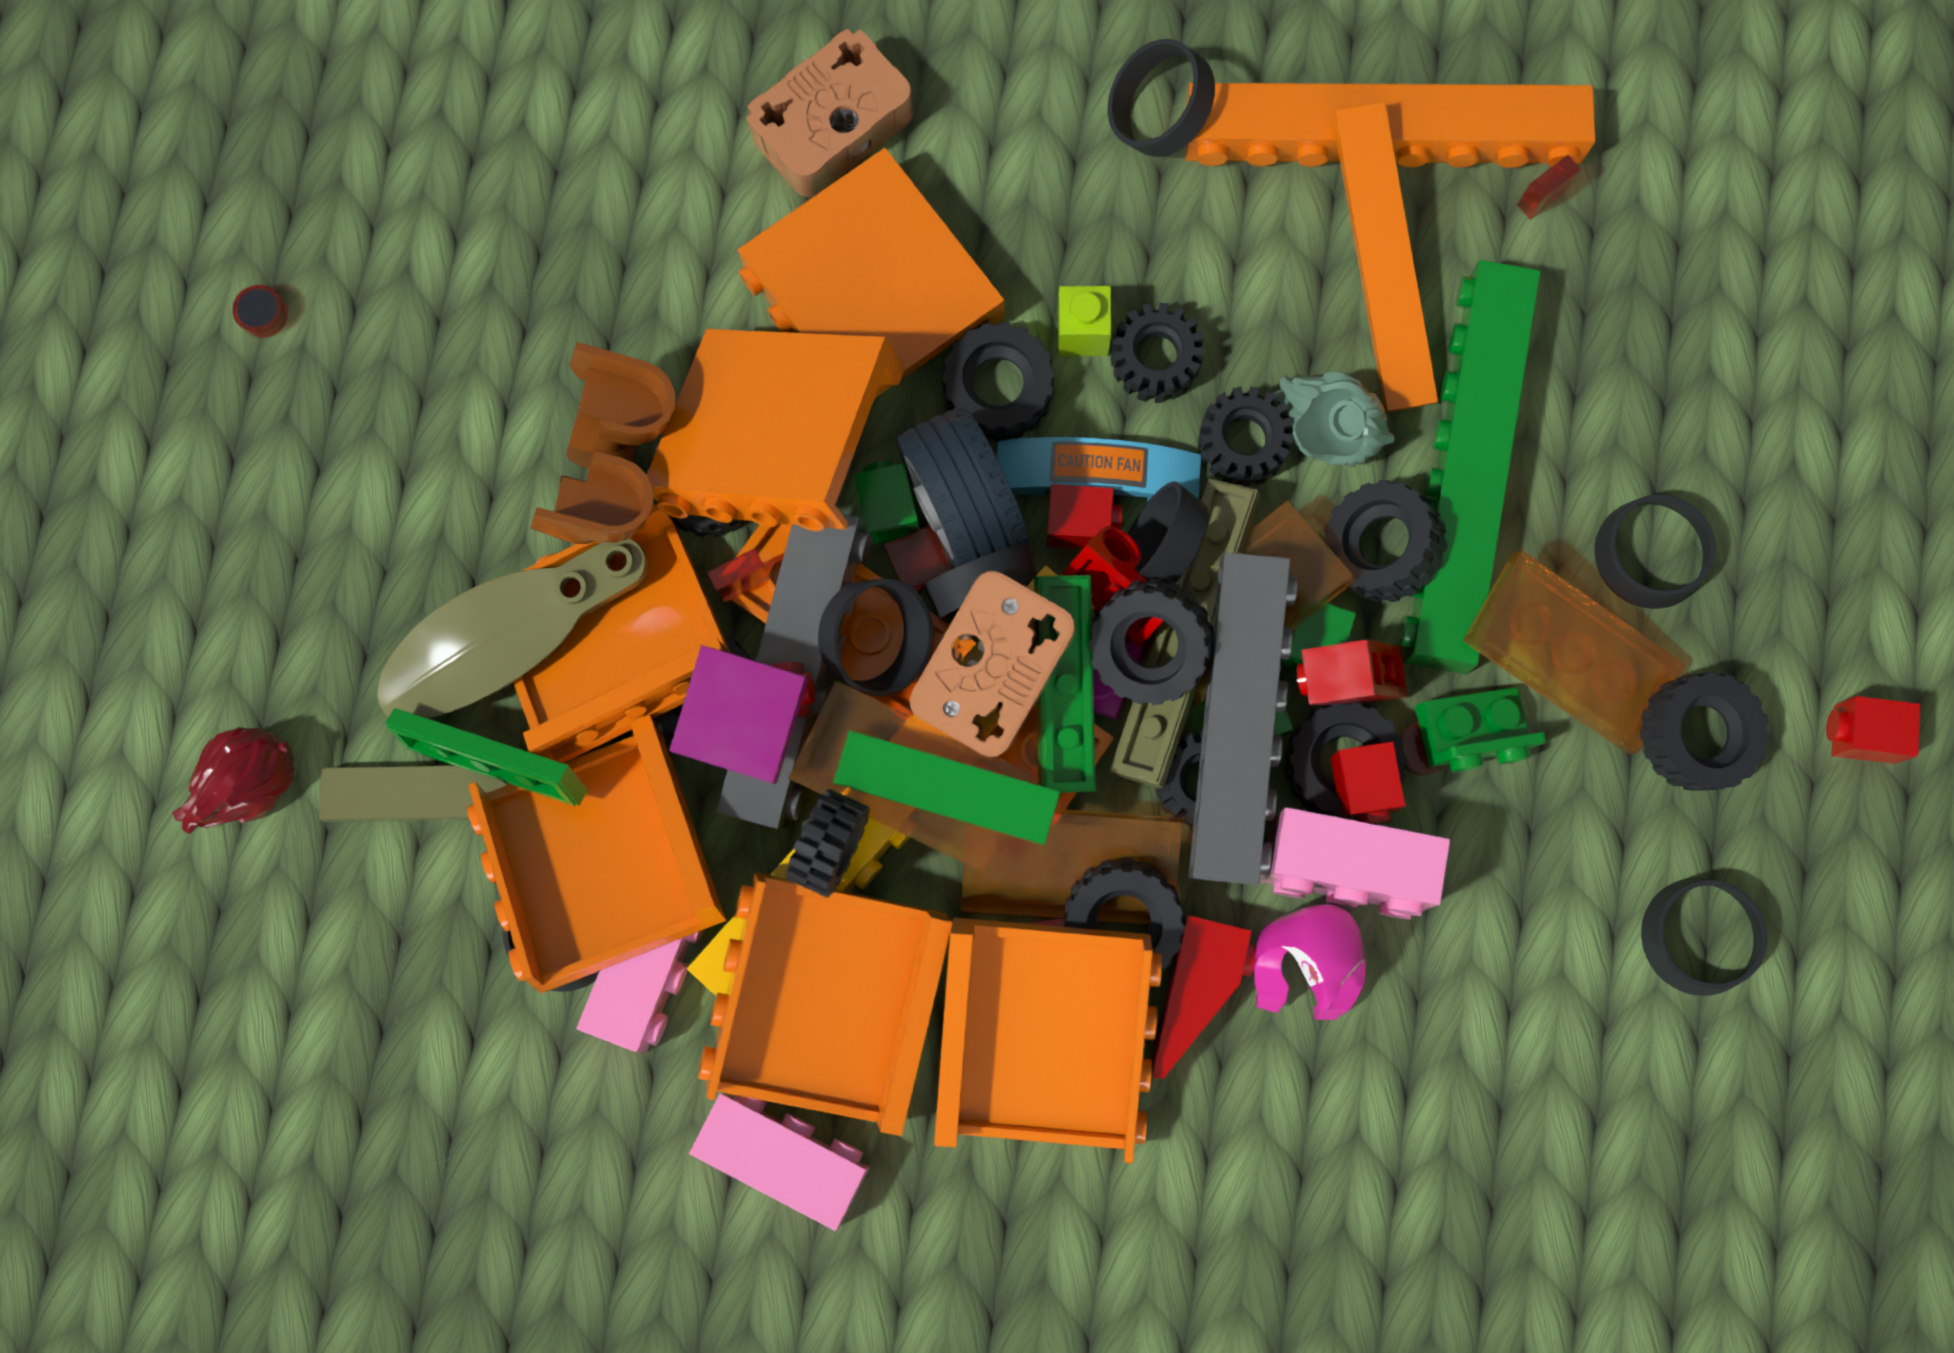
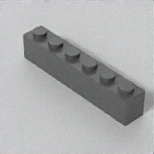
(810, 575)
(1240, 719)

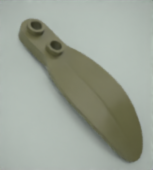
(500, 631)

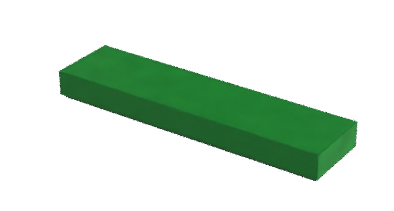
(1067, 700)
(487, 757)
(947, 787)

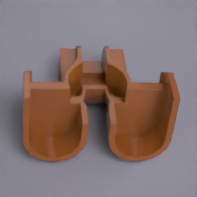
(619, 408)

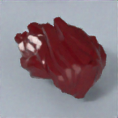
(236, 779)

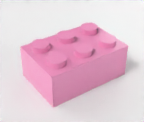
(1355, 863)

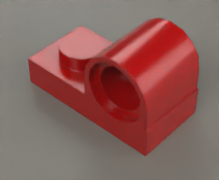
(1112, 563)

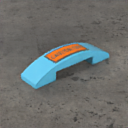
(1096, 462)

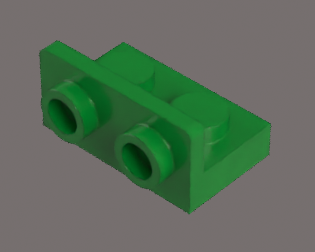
(1474, 728)

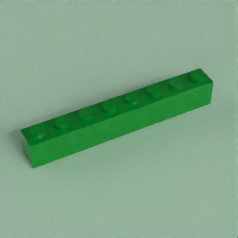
(1472, 459)

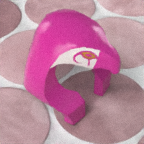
(1328, 952)

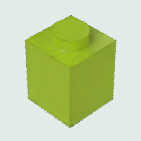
(1084, 320)

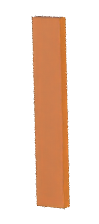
(1384, 257)

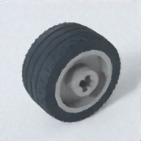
(961, 487)

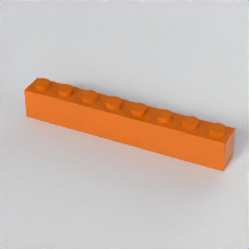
(1425, 121)

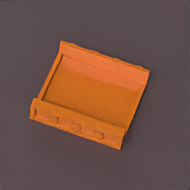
(871, 264)
(769, 426)
(624, 656)
(601, 875)
(826, 1001)
(1046, 1034)

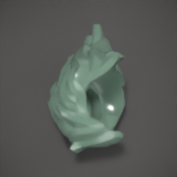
(1335, 418)

